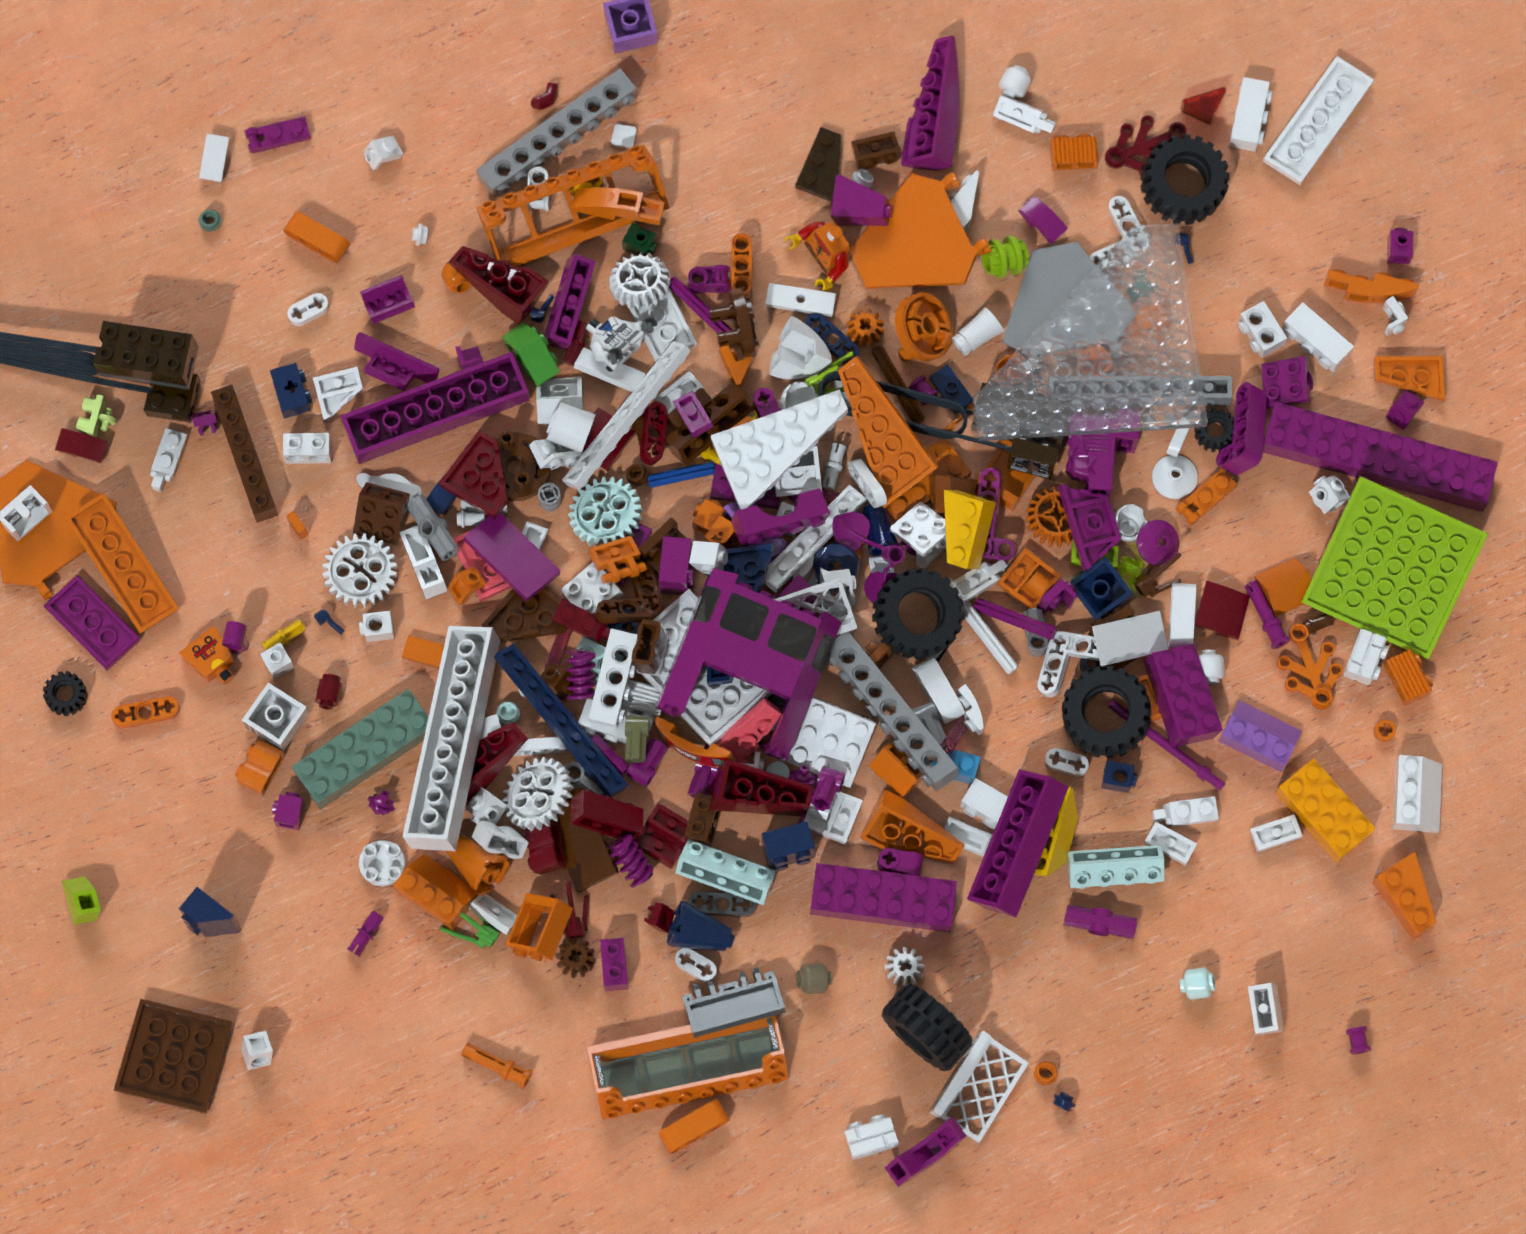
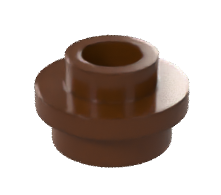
(633, 470)

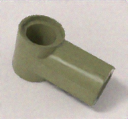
(636, 735)

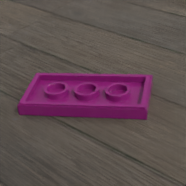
(512, 556)
(92, 622)

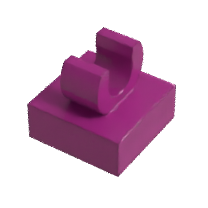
(205, 418)

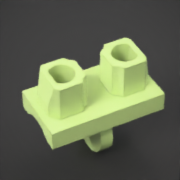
(97, 408)

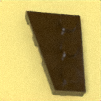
(821, 166)

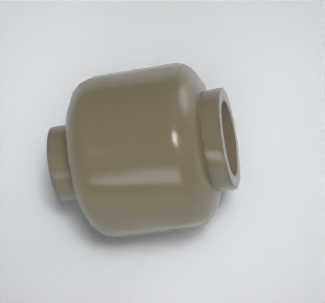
(813, 978)

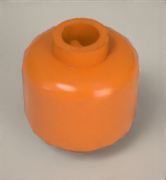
(453, 280)

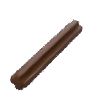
(895, 379)

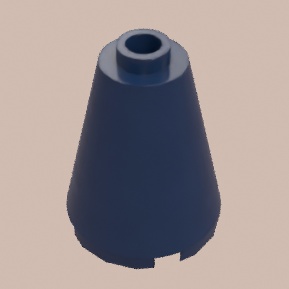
(698, 930)

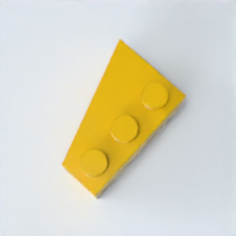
(966, 527)

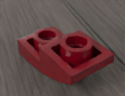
(81, 445)

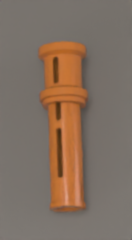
(506, 1069)

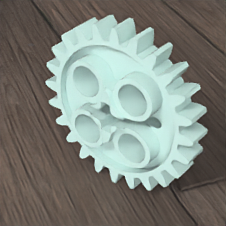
(605, 511)

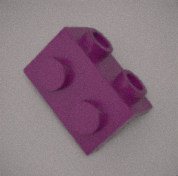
(387, 299)

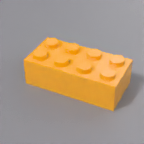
(1325, 810)

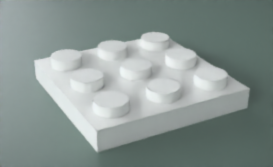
(831, 739)

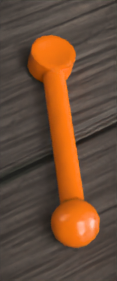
(958, 419)

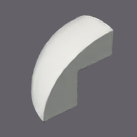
(799, 352)

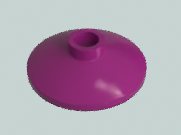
(1149, 545)

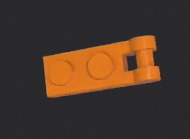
(1207, 496)

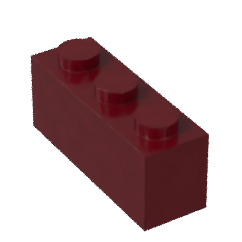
(606, 815)

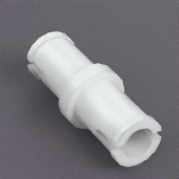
(833, 466)

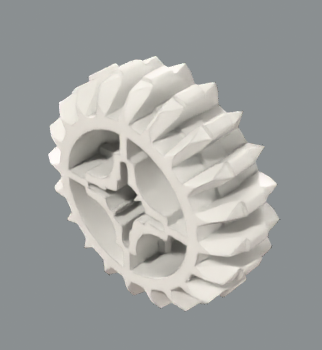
(636, 288)

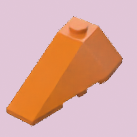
(904, 827)

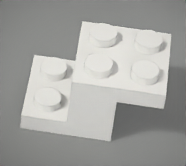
(801, 477)

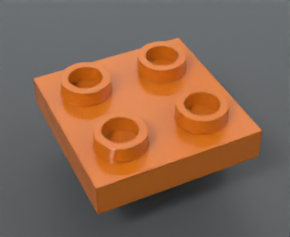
(1028, 579)

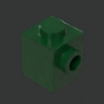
(639, 240)

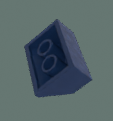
(207, 916)

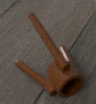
(1147, 584)

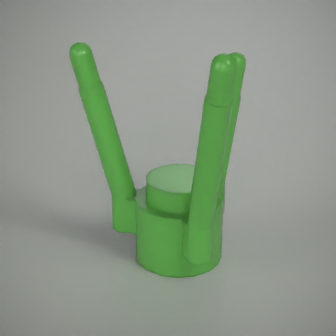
(486, 933)

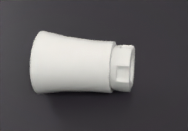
(977, 332)

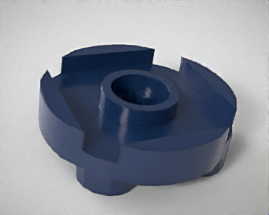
(836, 552)

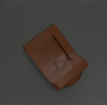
(556, 679)

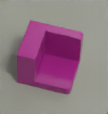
(468, 357)

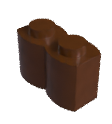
(649, 645)

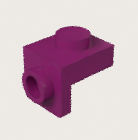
(1404, 409)

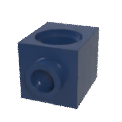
(1111, 783)

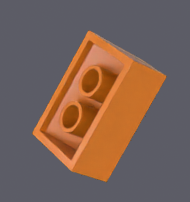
(435, 891)

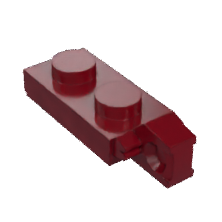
(580, 621)

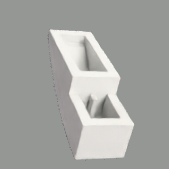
(423, 563)

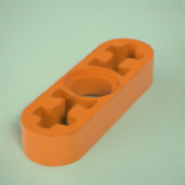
(130, 722)

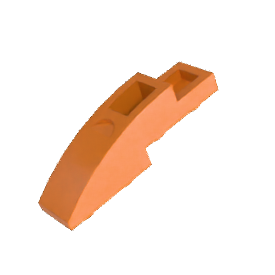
(617, 202)
(1377, 290)

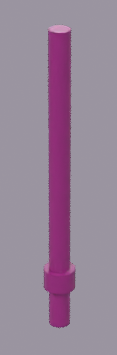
(1203, 772)

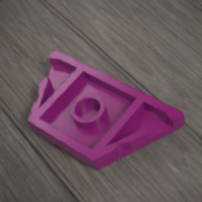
(1090, 523)

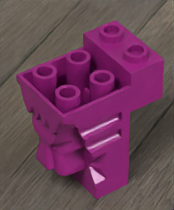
(1093, 458)

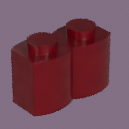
(545, 849)

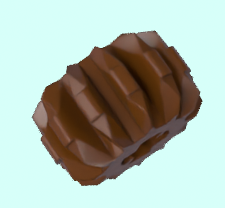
(566, 956)

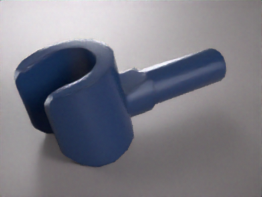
(1184, 239)
(539, 314)
(323, 616)

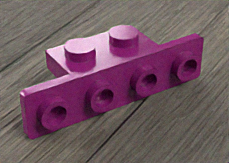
(393, 364)

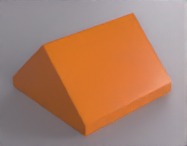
(1284, 586)

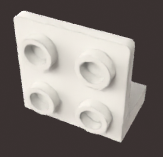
(922, 531)

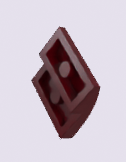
(600, 421)
(1222, 610)
(663, 836)

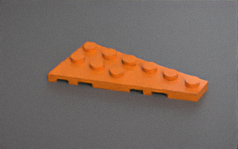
(888, 441)

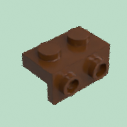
(876, 150)

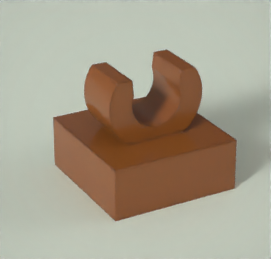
(880, 654)

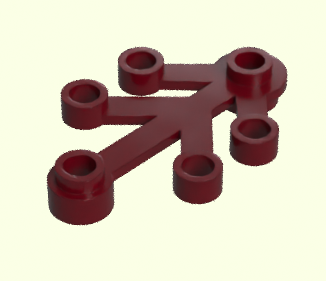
(1140, 146)

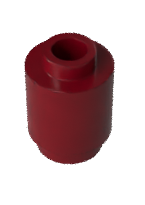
(328, 691)

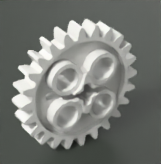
(346, 586)
(537, 793)

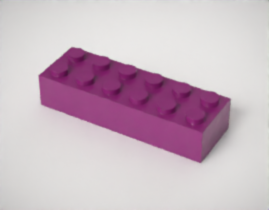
(1017, 843)
(883, 897)

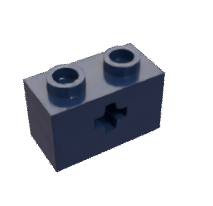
(286, 378)

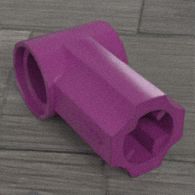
(235, 637)
(645, 771)
(828, 784)

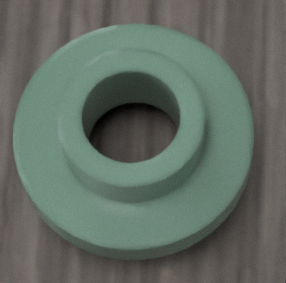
(210, 214)

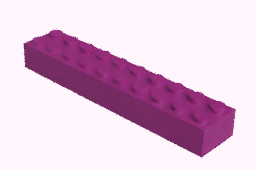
(1379, 456)

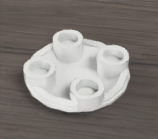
(381, 863)

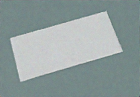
(1130, 638)

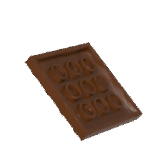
(173, 1056)

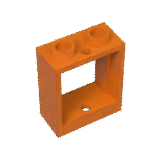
(526, 923)

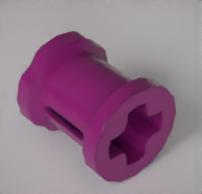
(922, 386)
(1358, 1040)

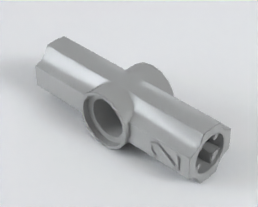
(432, 528)

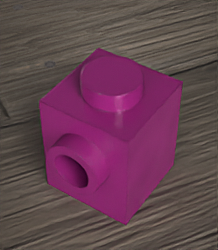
(1400, 246)
(288, 810)

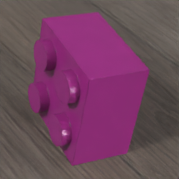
(675, 569)

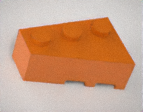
(1407, 895)

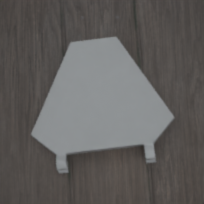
(1045, 285)

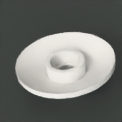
(1170, 486)

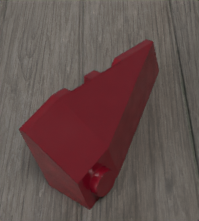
(506, 286)

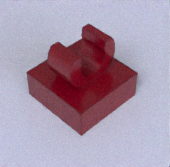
(660, 917)

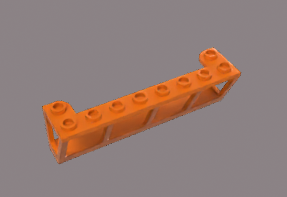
(580, 228)

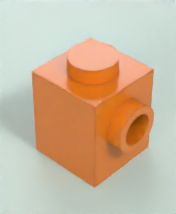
(706, 515)

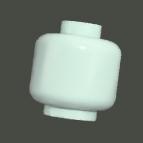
(1198, 983)

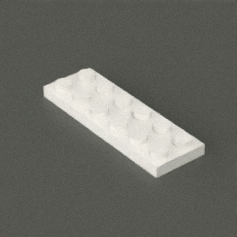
(1318, 120)

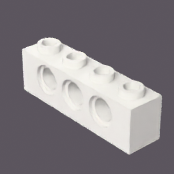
(599, 712)

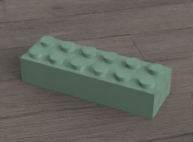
(362, 749)

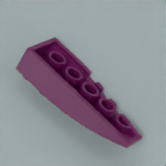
(934, 126)

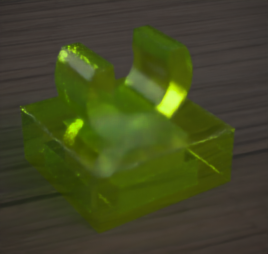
(1130, 566)

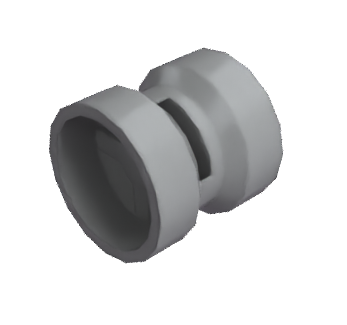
(550, 501)

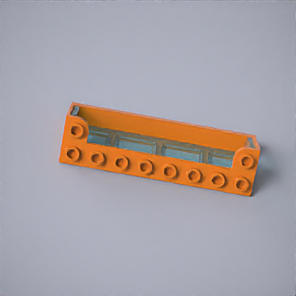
(678, 1068)

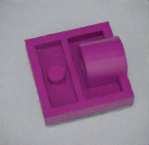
(1287, 381)

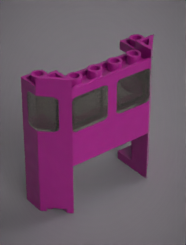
(757, 643)

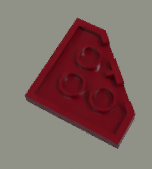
(479, 476)

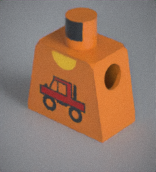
(209, 657)

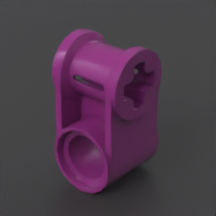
(711, 277)
(765, 409)
(901, 862)

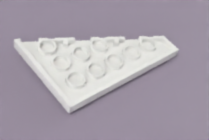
(765, 448)

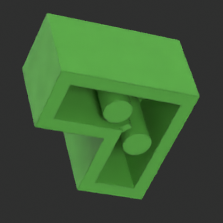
(531, 352)

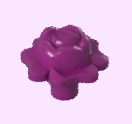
(803, 775)
(381, 804)

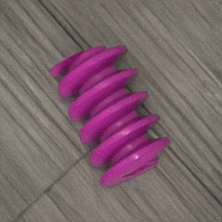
(581, 674)
(631, 859)

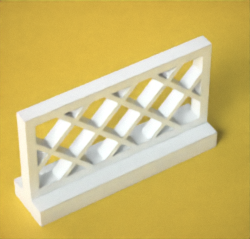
(820, 590)
(965, 1071)

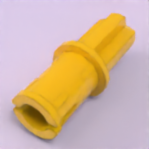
(285, 635)

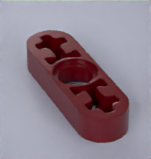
(660, 426)

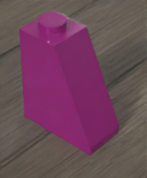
(859, 205)

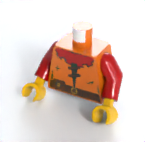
(827, 247)

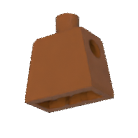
(939, 483)

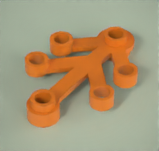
(1311, 671)

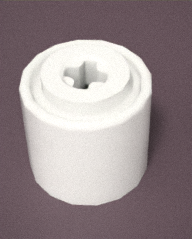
(570, 426)

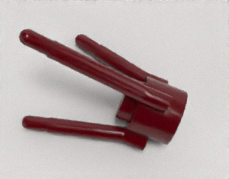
(575, 927)

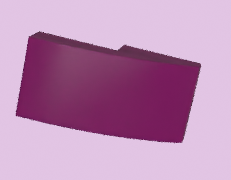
(1042, 217)

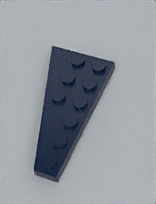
(751, 566)

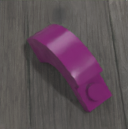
(926, 1153)

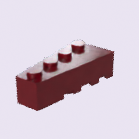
(758, 791)

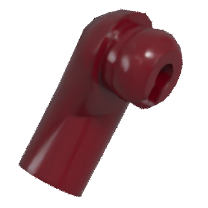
(547, 99)

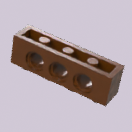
(724, 412)

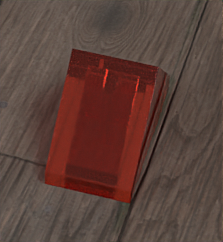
(1204, 106)

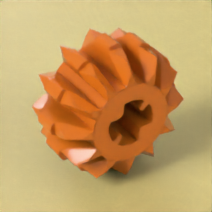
(865, 319)

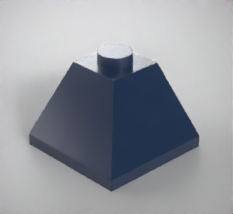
(1102, 589)

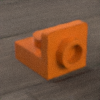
(465, 584)

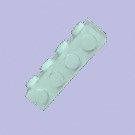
(1115, 866)
(725, 872)

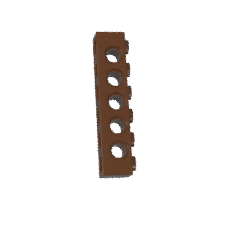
(244, 453)

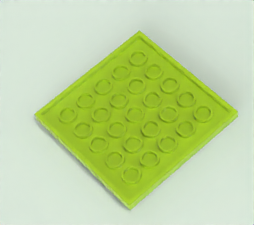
(1394, 567)

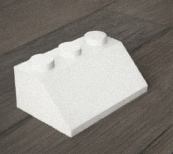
(1417, 794)

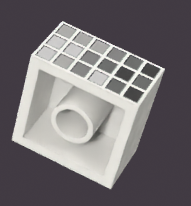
(275, 717)

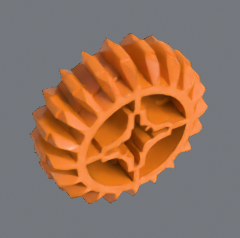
(1048, 518)

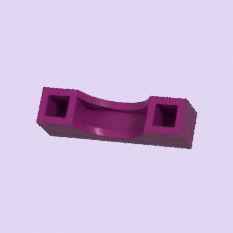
(754, 524)

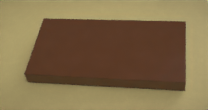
(584, 851)

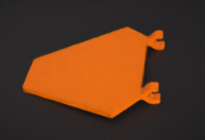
(921, 241)
(52, 541)

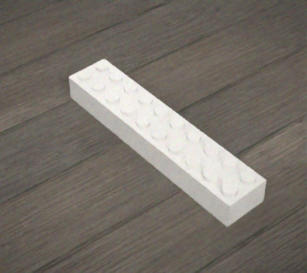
(451, 738)

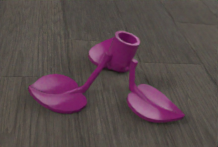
(851, 530)

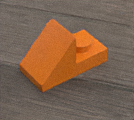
(737, 370)

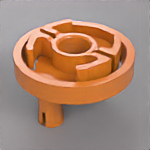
(913, 337)

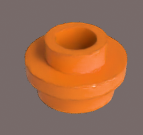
(1045, 1066)

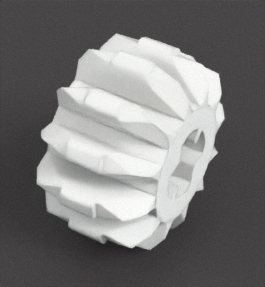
(902, 959)

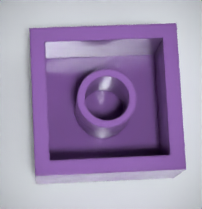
(630, 24)

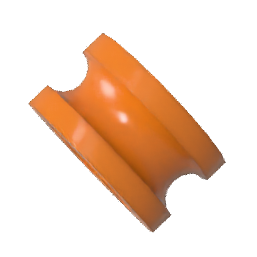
(1379, 725)

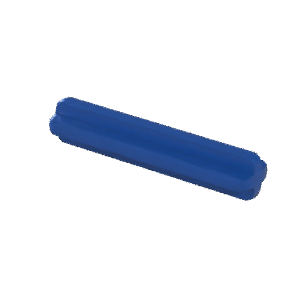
(681, 474)

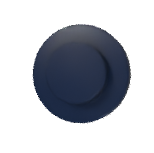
(1064, 1101)

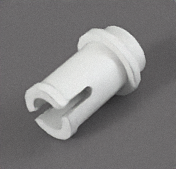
(469, 518)

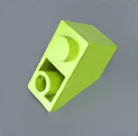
(81, 900)

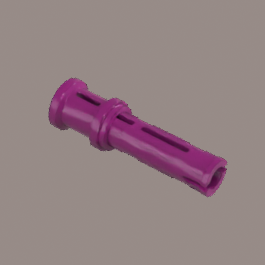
(1271, 624)

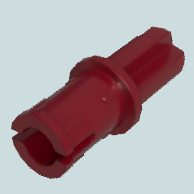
(577, 343)

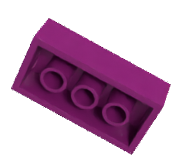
(1183, 695)

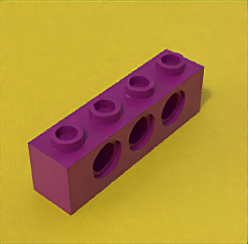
(568, 301)

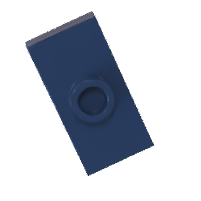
(950, 387)

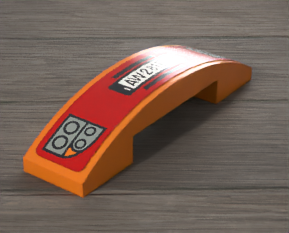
(712, 757)

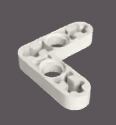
(1115, 215)
(1067, 649)

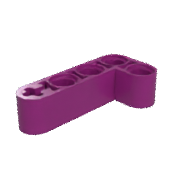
(1248, 431)
(994, 542)

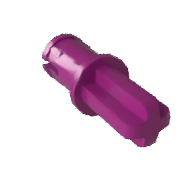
(366, 933)

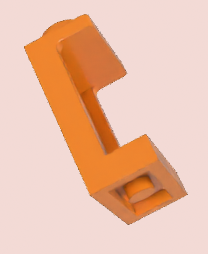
(1014, 482)

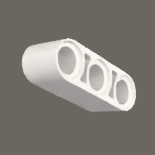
(1182, 614)
(938, 690)

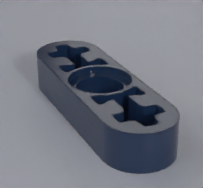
(848, 345)

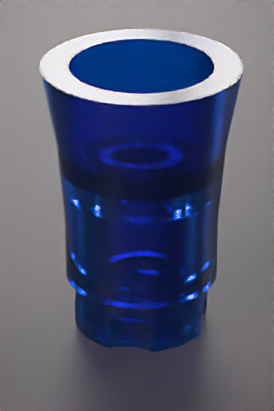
(879, 529)

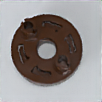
(742, 313)
(525, 484)

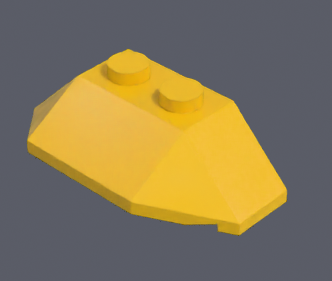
(1060, 837)

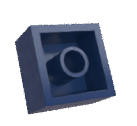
(788, 846)

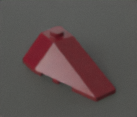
(493, 755)

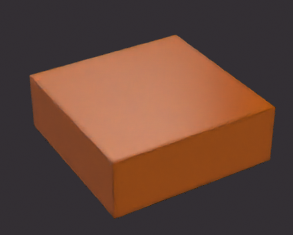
(296, 525)

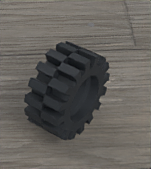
(1212, 442)
(64, 680)

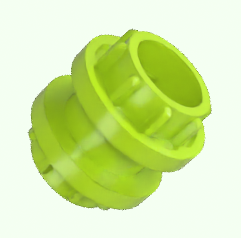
(1009, 256)

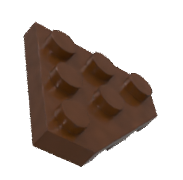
(522, 619)

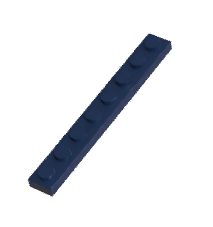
(560, 721)

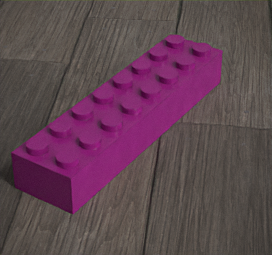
(435, 407)

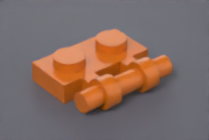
(616, 553)

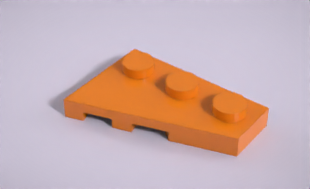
(1412, 373)

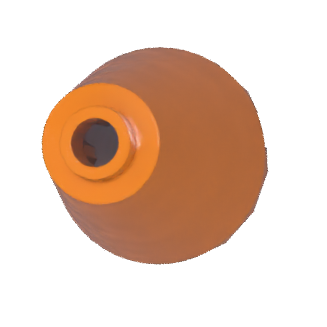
(478, 865)

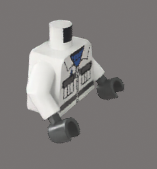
(618, 339)

